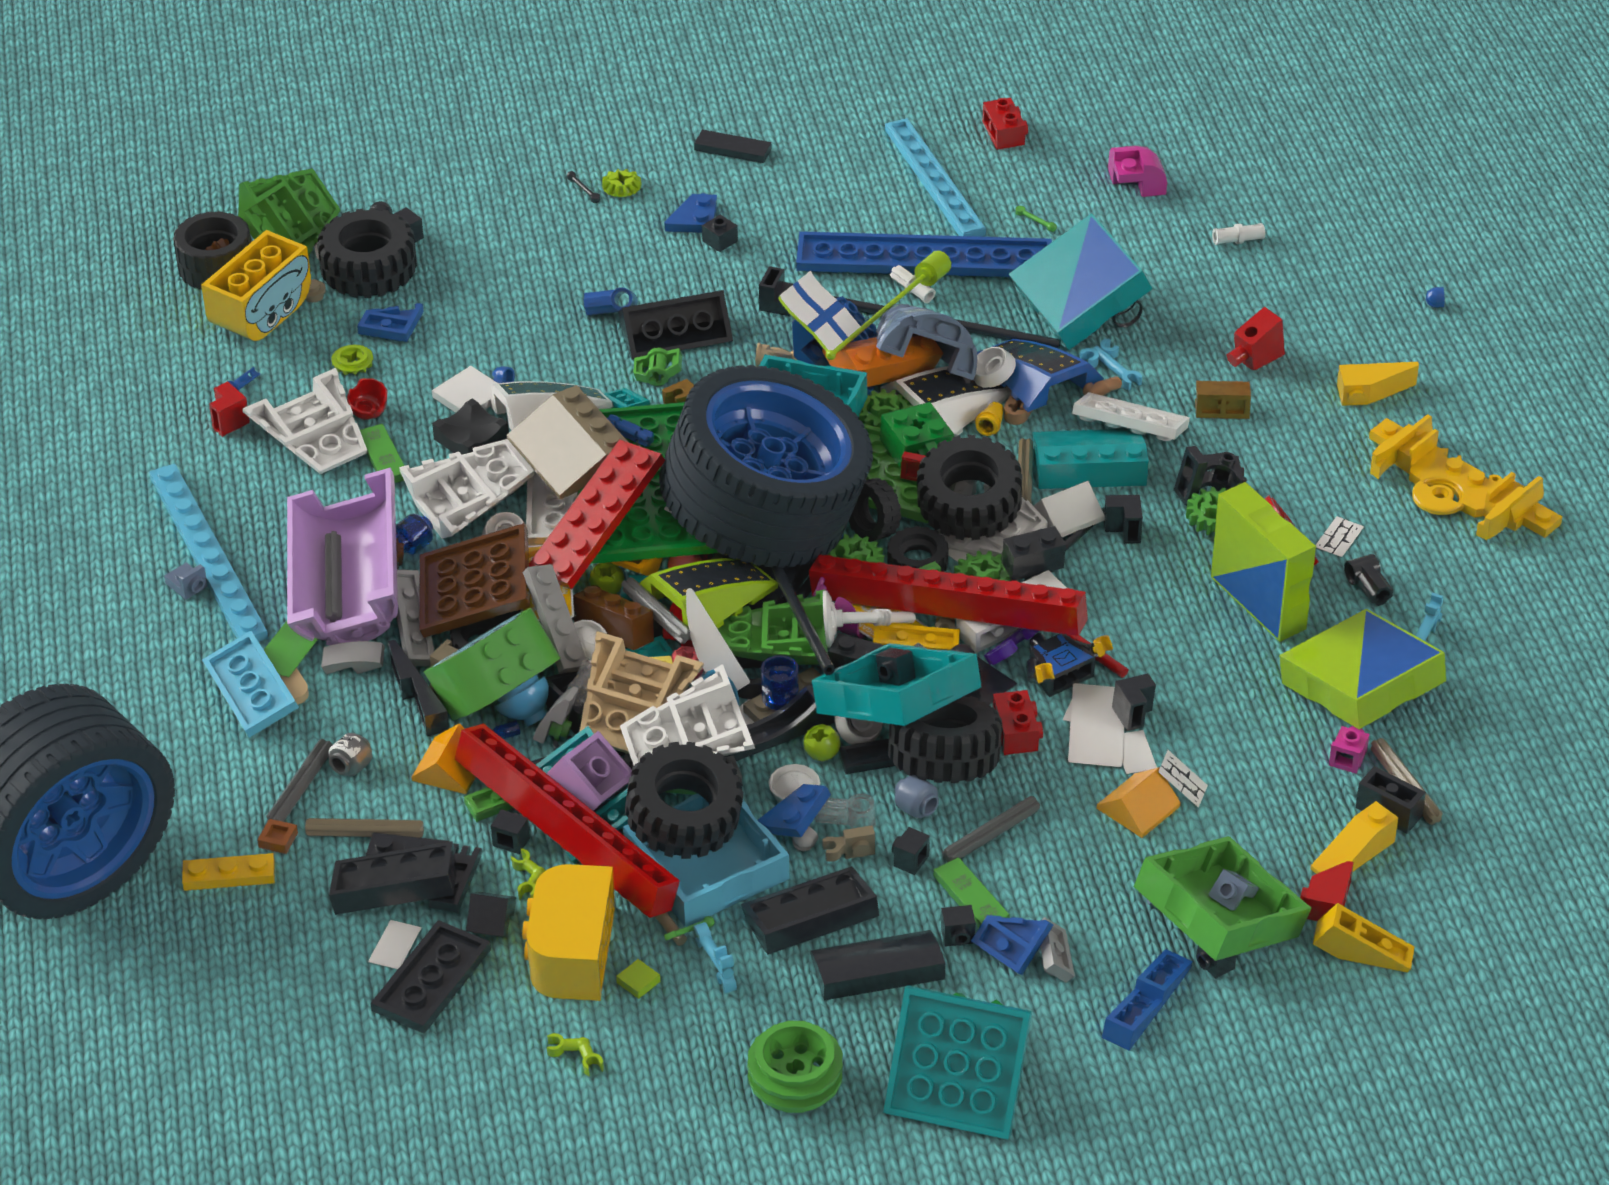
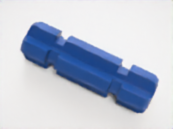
(632, 431)

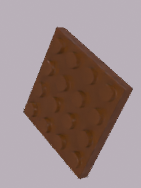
(473, 580)

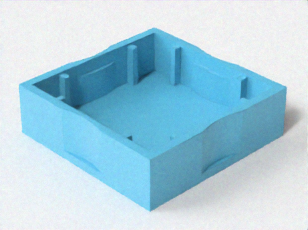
(722, 878)

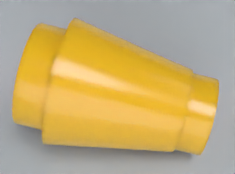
(989, 420)

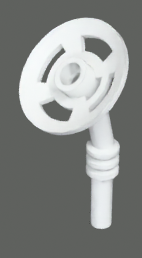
(878, 617)

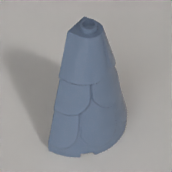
(952, 337)

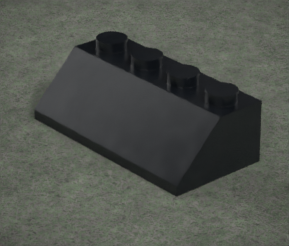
(676, 323)

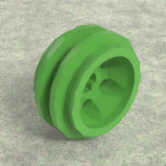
(783, 1066)

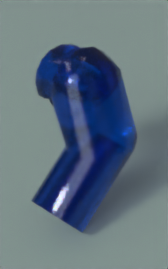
(507, 730)

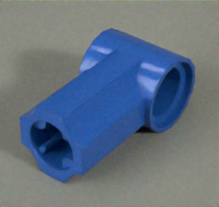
(607, 301)

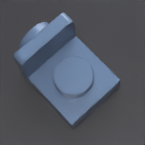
(187, 580)
(1231, 889)

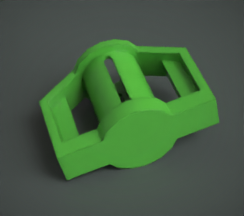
(657, 361)

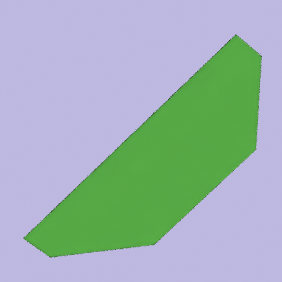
(287, 650)

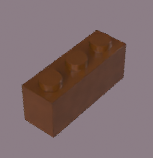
(616, 616)

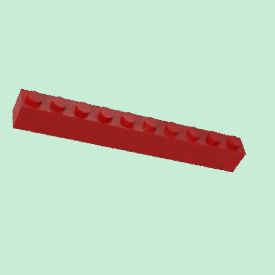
(952, 595)
(566, 819)

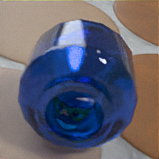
(414, 533)

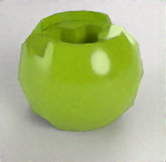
(607, 577)
(821, 742)

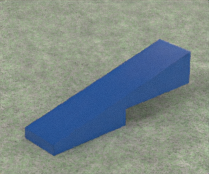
(1151, 992)

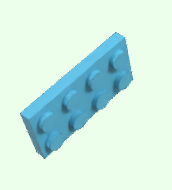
(250, 683)

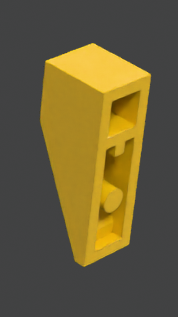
(1372, 382)
(1361, 839)
(1361, 941)

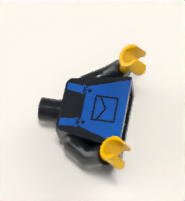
(1063, 661)

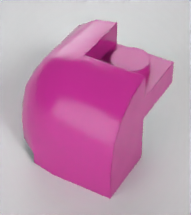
(1138, 165)

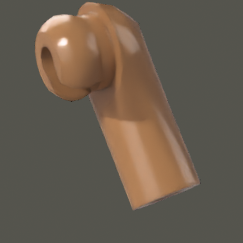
(1104, 386)

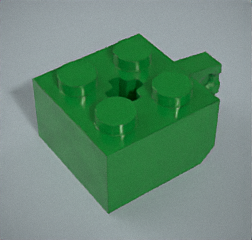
(913, 430)

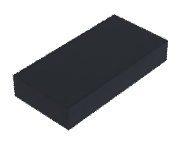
(865, 756)

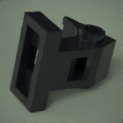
(1194, 475)

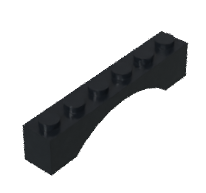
(786, 723)

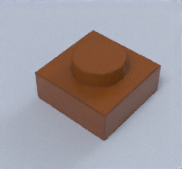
(277, 836)

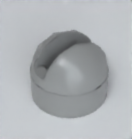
(807, 841)

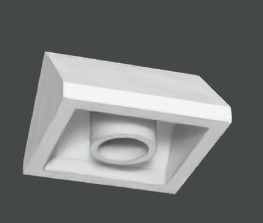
(1071, 509)

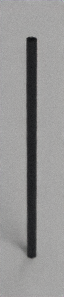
(975, 327)
(803, 620)

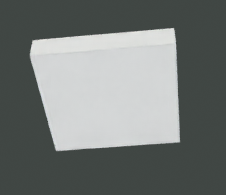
(463, 387)

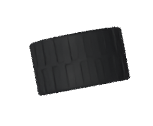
(199, 232)

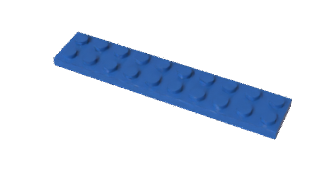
(882, 252)

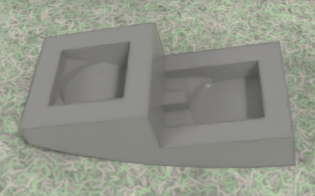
(359, 655)
(557, 713)

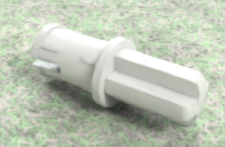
(905, 278)

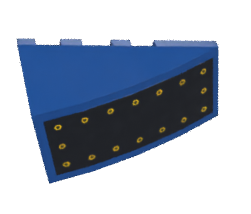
(1039, 368)

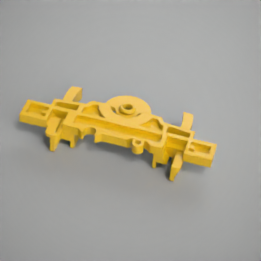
(1497, 499)

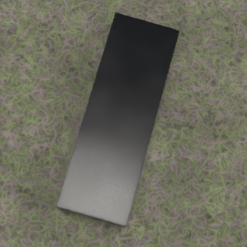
(732, 146)

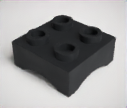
(469, 428)

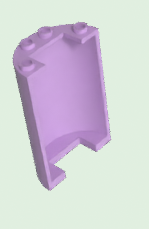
(367, 557)

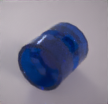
(779, 681)

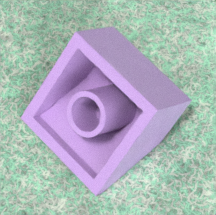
(592, 772)

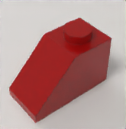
(1328, 889)

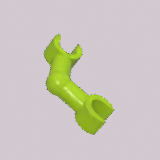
(532, 868)
(574, 1044)

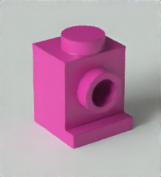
(1352, 742)

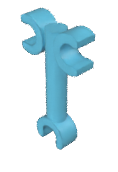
(1106, 356)
(1433, 616)
(718, 956)

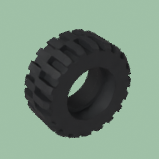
(367, 253)
(969, 514)
(949, 743)
(678, 830)

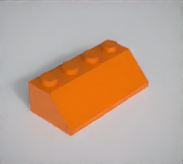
(882, 367)

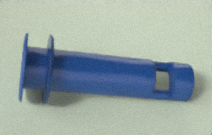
(244, 379)

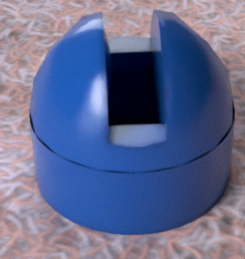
(1435, 297)
(503, 374)

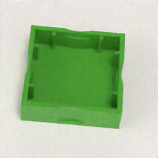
(1180, 888)

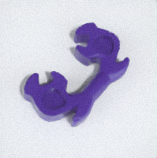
(1008, 646)

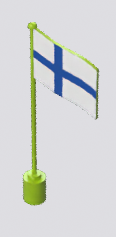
(831, 321)

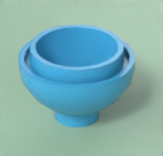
(525, 701)

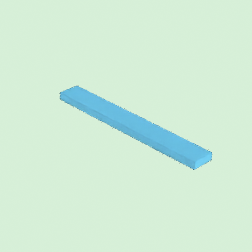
(935, 178)

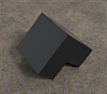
(770, 289)
(1124, 515)
(1133, 699)
(490, 913)

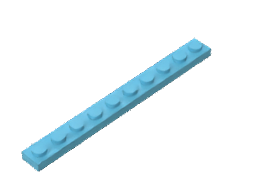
(207, 552)

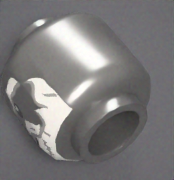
(350, 754)

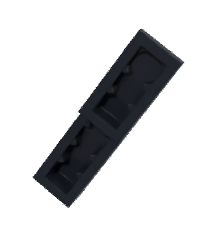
(411, 685)

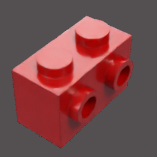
(1004, 123)
(1019, 722)

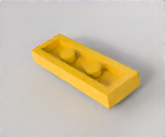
(910, 635)
(228, 871)

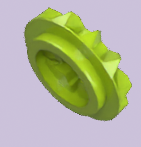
(613, 187)
(343, 358)

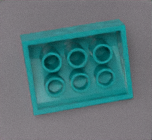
(1094, 456)

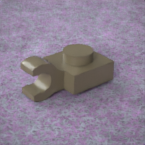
(853, 844)

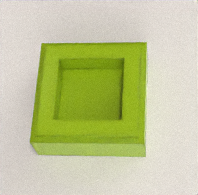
(638, 978)

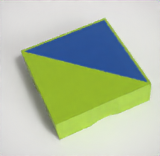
(1262, 561)
(1363, 668)

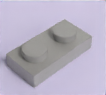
(1057, 954)

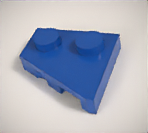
(692, 214)
(390, 322)
(796, 811)
(1012, 939)

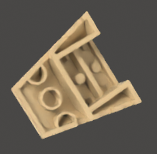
(627, 685)

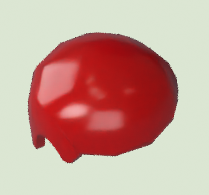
(368, 398)

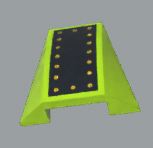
(719, 584)

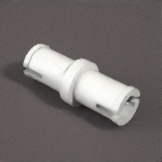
(1238, 233)

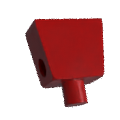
(1258, 341)

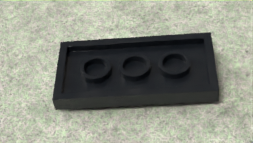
(430, 976)

